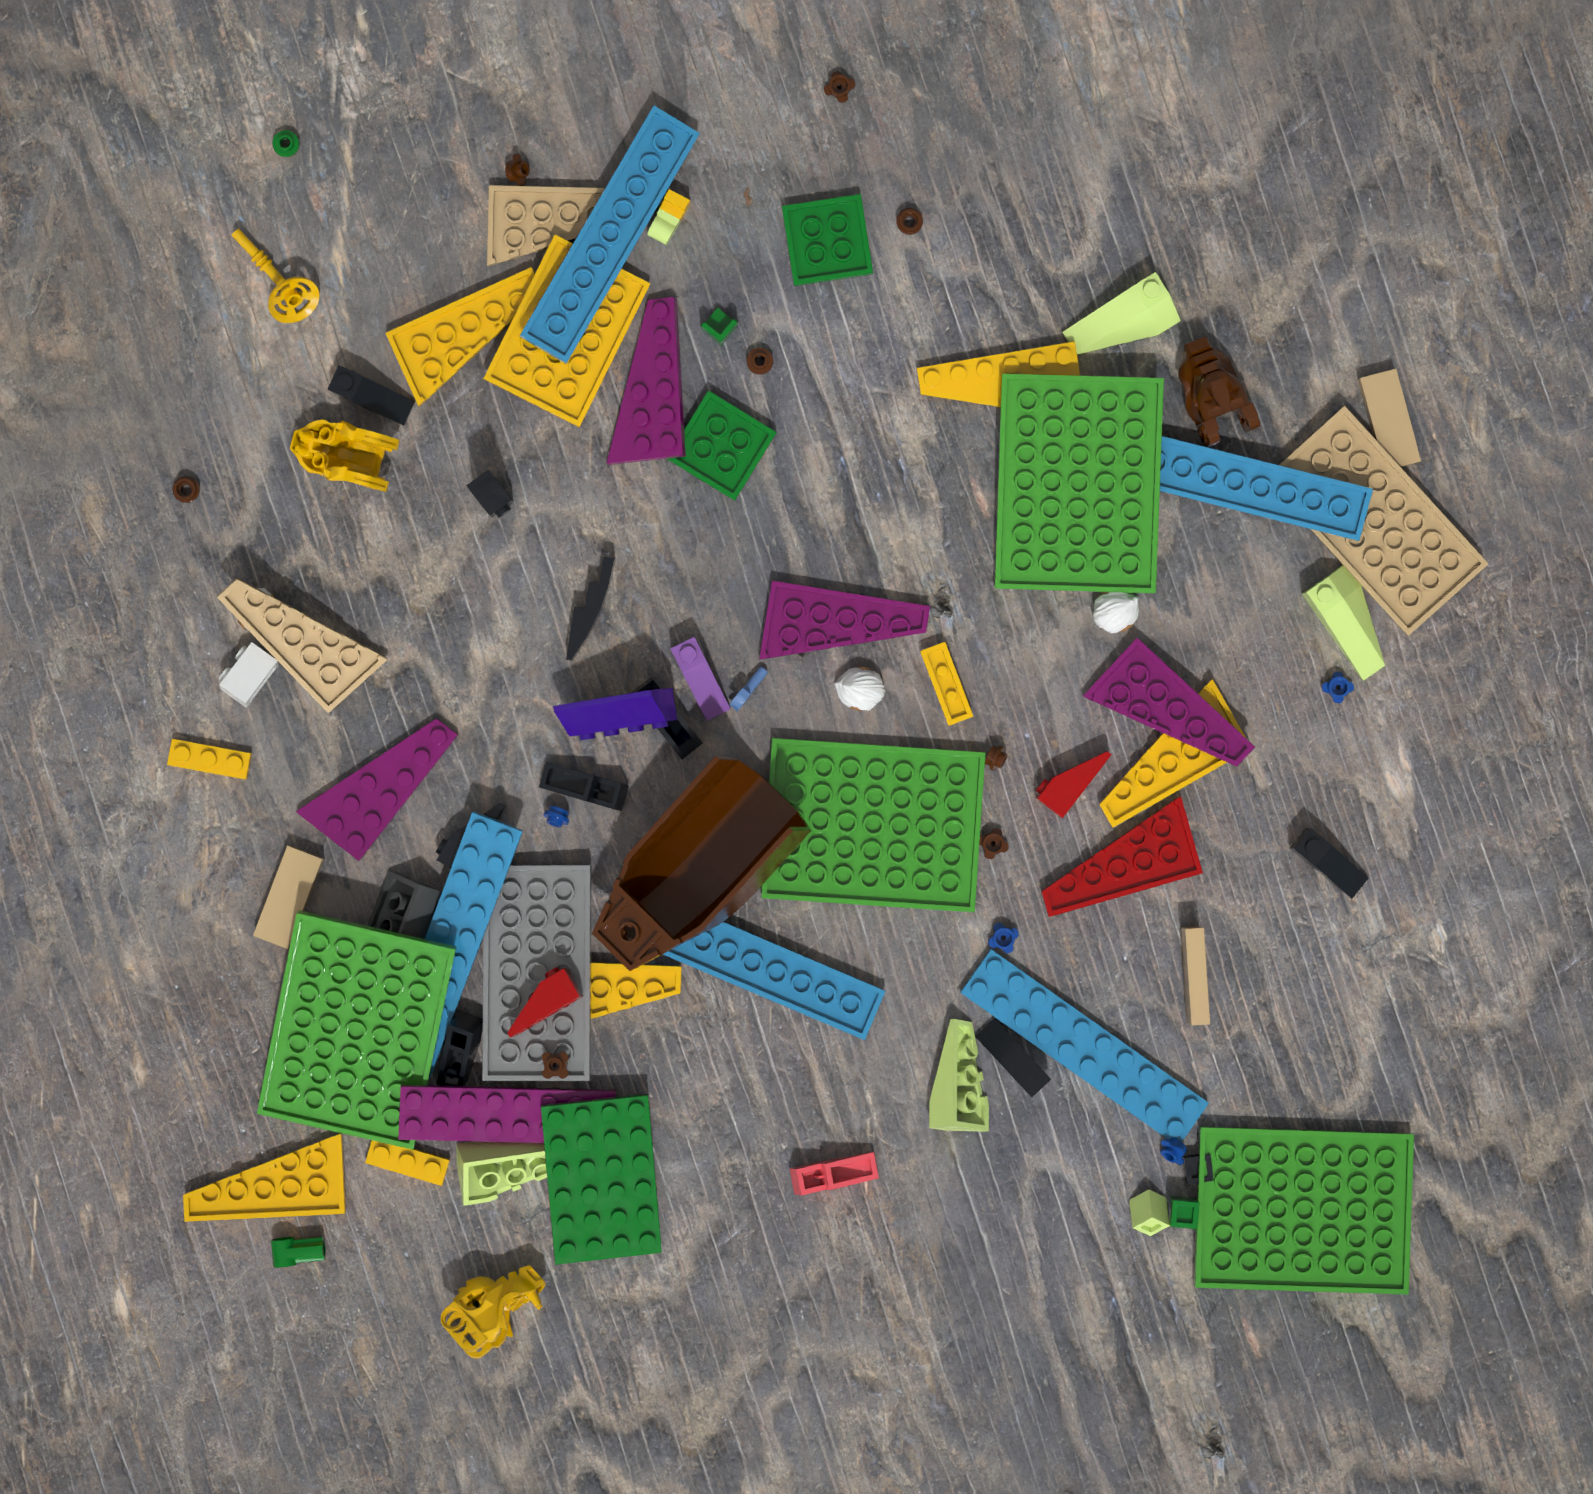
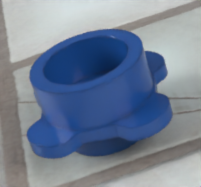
(1345, 687)
(1006, 945)
(1173, 1150)

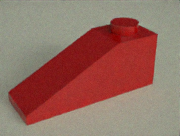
(1066, 787)
(549, 997)

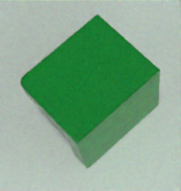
(719, 326)
(1184, 1212)

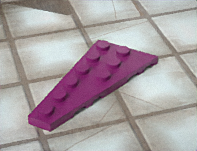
(652, 405)
(820, 619)
(1154, 695)
(368, 800)

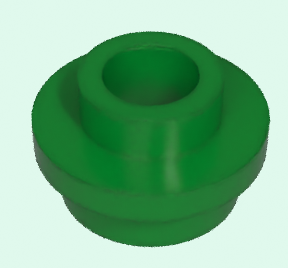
(291, 149)

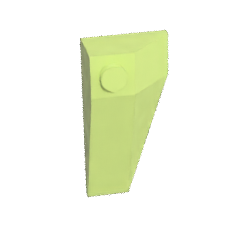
(1133, 315)
(1345, 615)
(957, 1091)
(496, 1167)

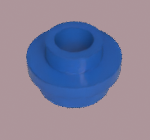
(556, 816)

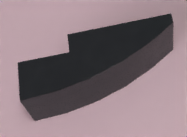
(679, 733)
(584, 786)
(1013, 1057)

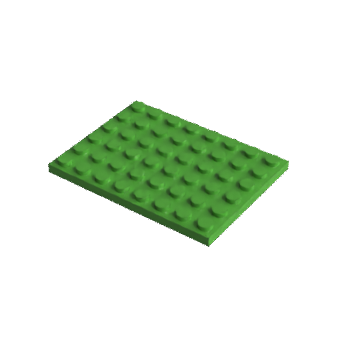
(1079, 483)
(883, 824)
(354, 1025)
(1304, 1210)

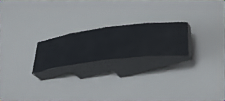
(585, 618)

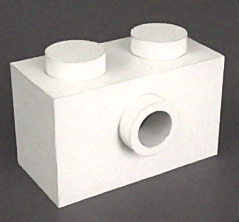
(248, 674)

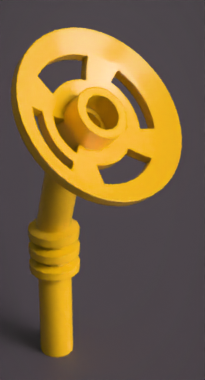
(288, 287)

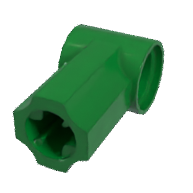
(290, 1251)

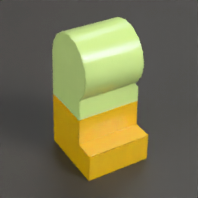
(668, 217)

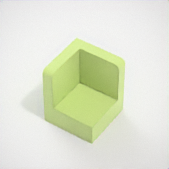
(1149, 1212)

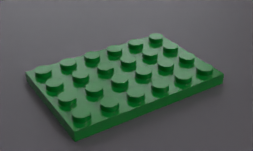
(601, 1178)

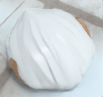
(1116, 611)
(860, 688)

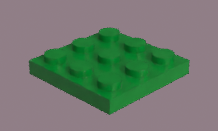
(827, 240)
(723, 445)

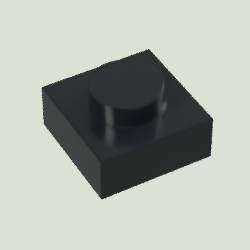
(1191, 1168)

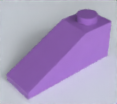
(700, 678)

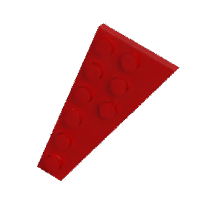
(1142, 858)

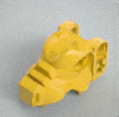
(343, 452)
(491, 1320)

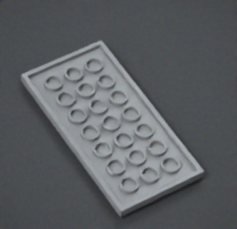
(535, 927)

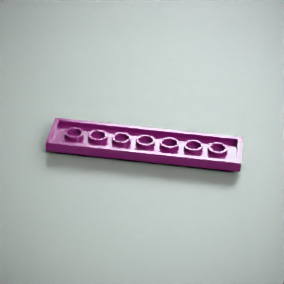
(480, 1112)

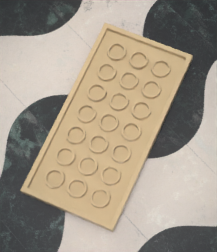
(1407, 548)

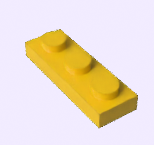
(946, 683)
(209, 759)
(408, 1162)

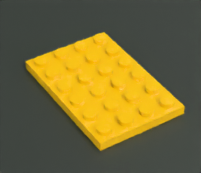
(546, 381)

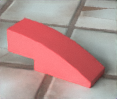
(833, 1173)

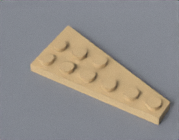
(529, 216)
(312, 652)

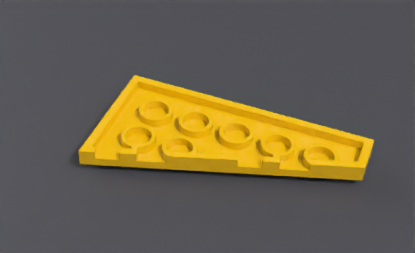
(449, 337)
(981, 378)
(1164, 768)
(618, 988)
(291, 1185)

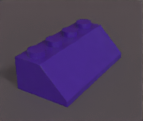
(617, 712)

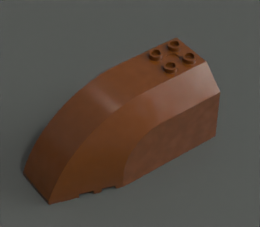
(699, 862)

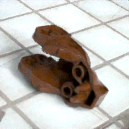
(1213, 390)

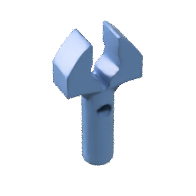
(748, 689)

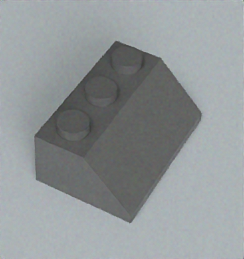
(404, 906)

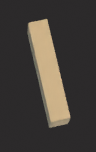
(1389, 416)
(288, 895)
(1195, 975)

